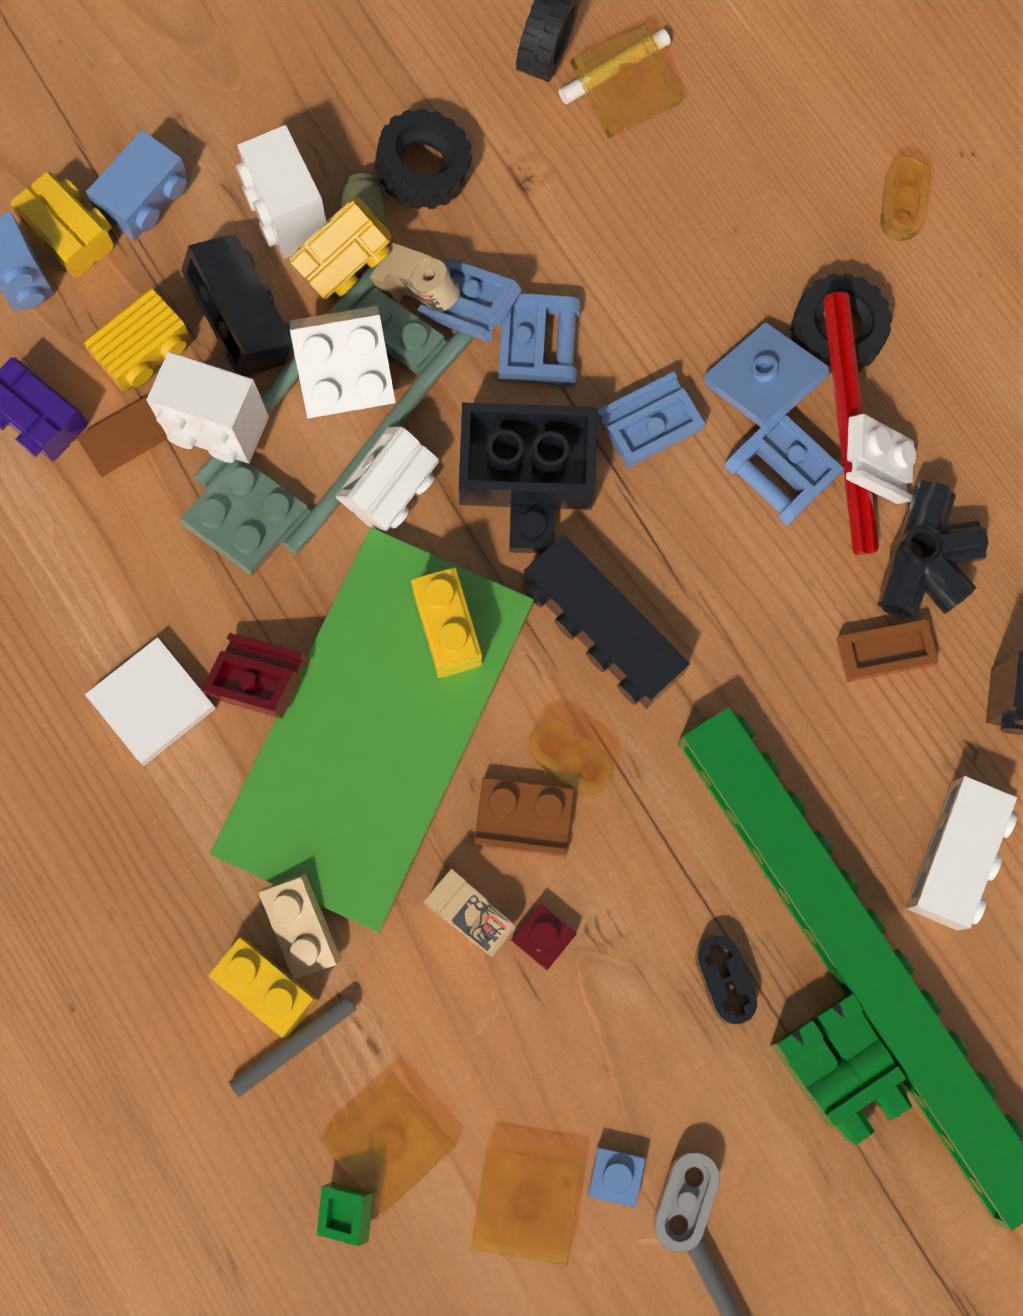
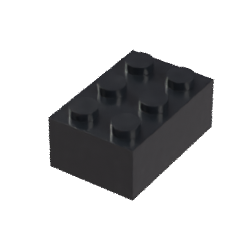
(527, 455)

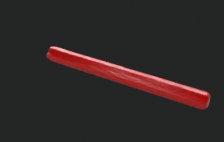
(849, 404)

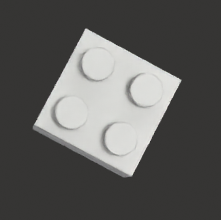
(280, 190)
(342, 361)
(208, 408)

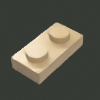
(299, 926)

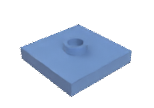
(766, 376)

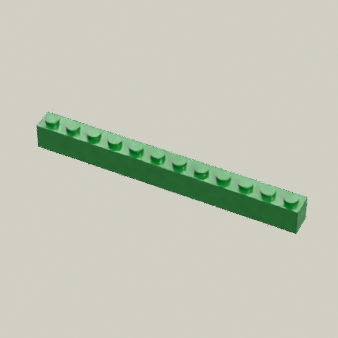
(862, 962)

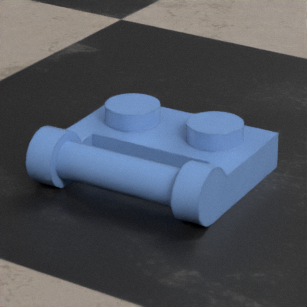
(524, 340)
(792, 456)

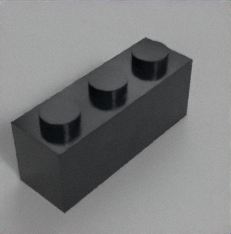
(237, 304)

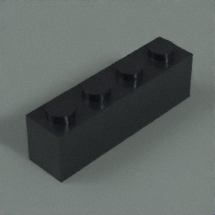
(604, 622)

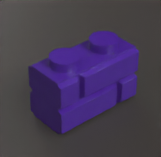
(37, 412)

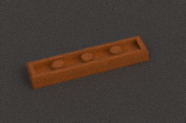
(129, 431)

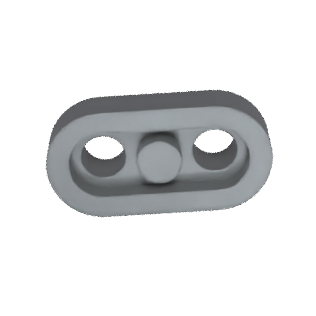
(687, 1200)

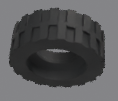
(546, 37)
(429, 130)
(864, 300)

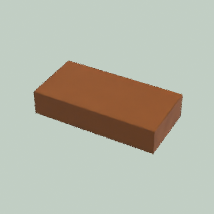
(887, 650)

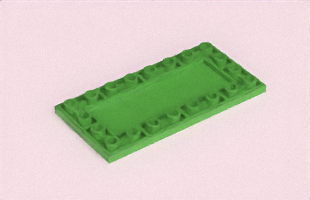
(368, 737)

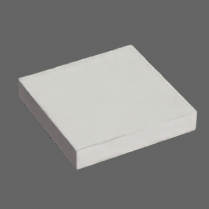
(150, 701)

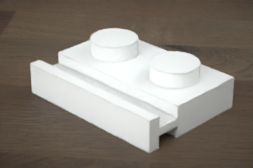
(880, 458)

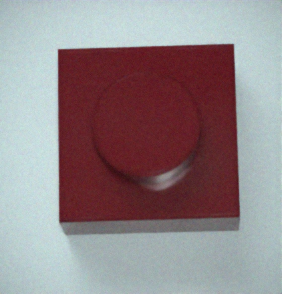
(543, 937)

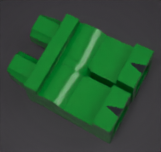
(854, 1080)

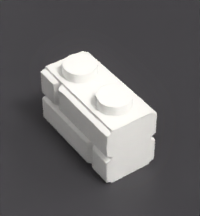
(388, 479)

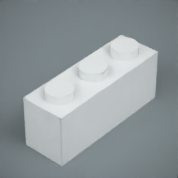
(963, 854)

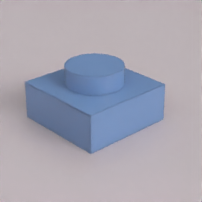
(616, 1177)

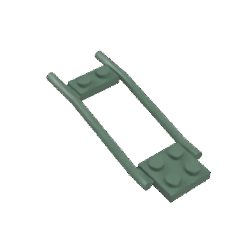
(250, 514)

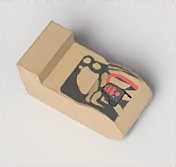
(416, 276)
(469, 913)

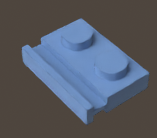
(481, 303)
(650, 420)

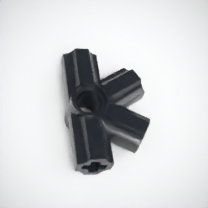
(942, 550)

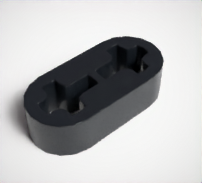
(736, 975)

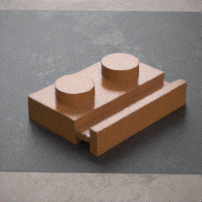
(524, 817)

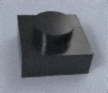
(531, 528)

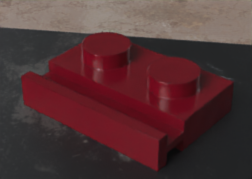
(255, 675)

